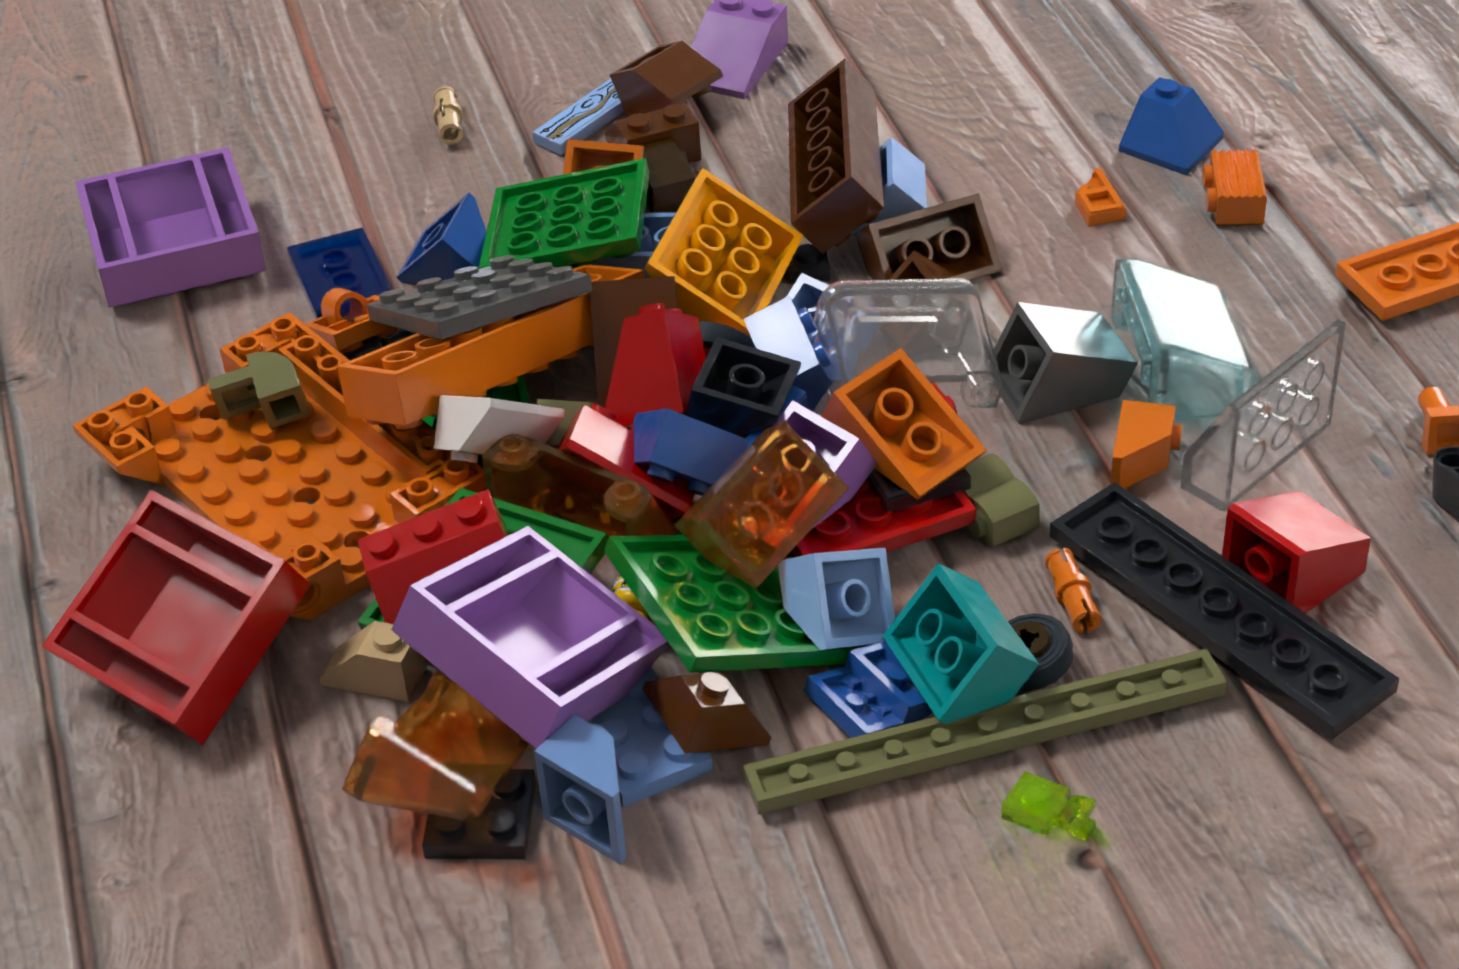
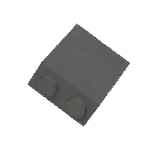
(1059, 361)

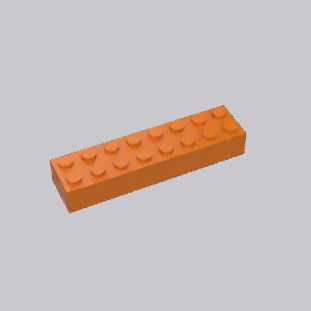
(407, 377)

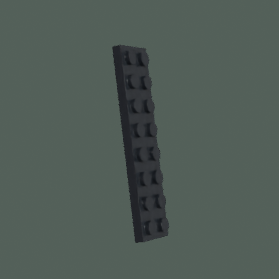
(1225, 610)

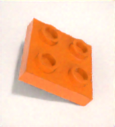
(347, 332)

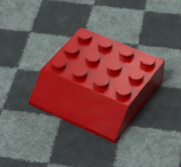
(177, 615)

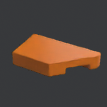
(1099, 201)

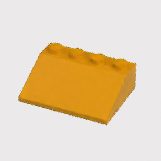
(723, 253)

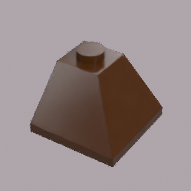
(706, 712)

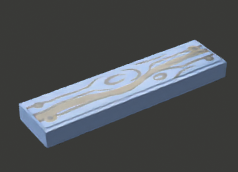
(580, 119)

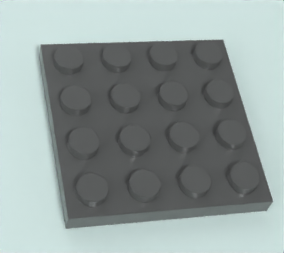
(477, 296)

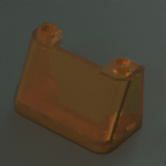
(571, 489)
(435, 756)

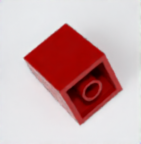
(655, 363)
(1294, 547)

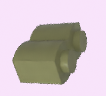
(1002, 502)

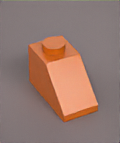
(1144, 441)

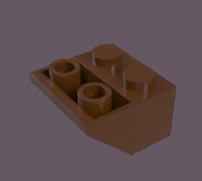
(664, 78)

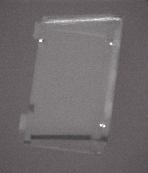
(932, 321)

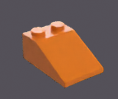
(904, 424)

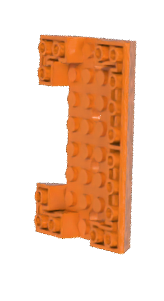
(353, 470)

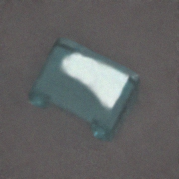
(1181, 338)

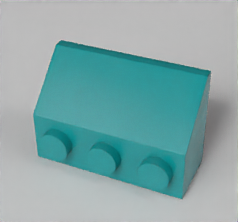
(958, 647)

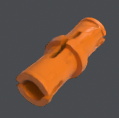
(1073, 590)

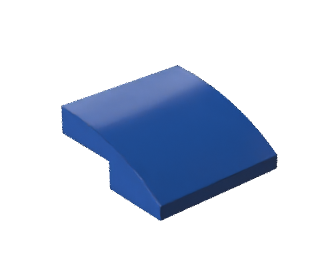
(868, 692)

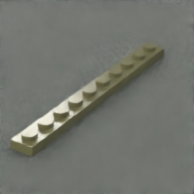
(1012, 725)

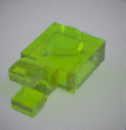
(1045, 804)

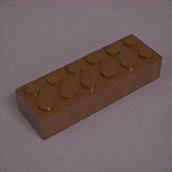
(834, 157)

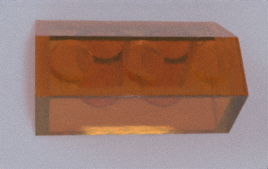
(762, 505)

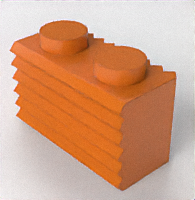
(1235, 187)

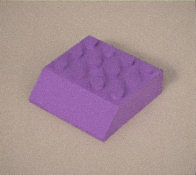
(170, 227)
(529, 634)

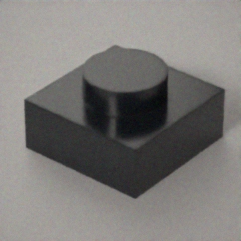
(809, 262)

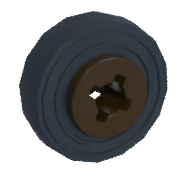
(1049, 645)

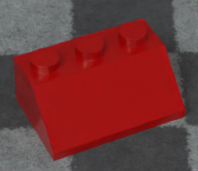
(603, 442)
(427, 545)

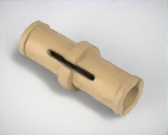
(447, 115)

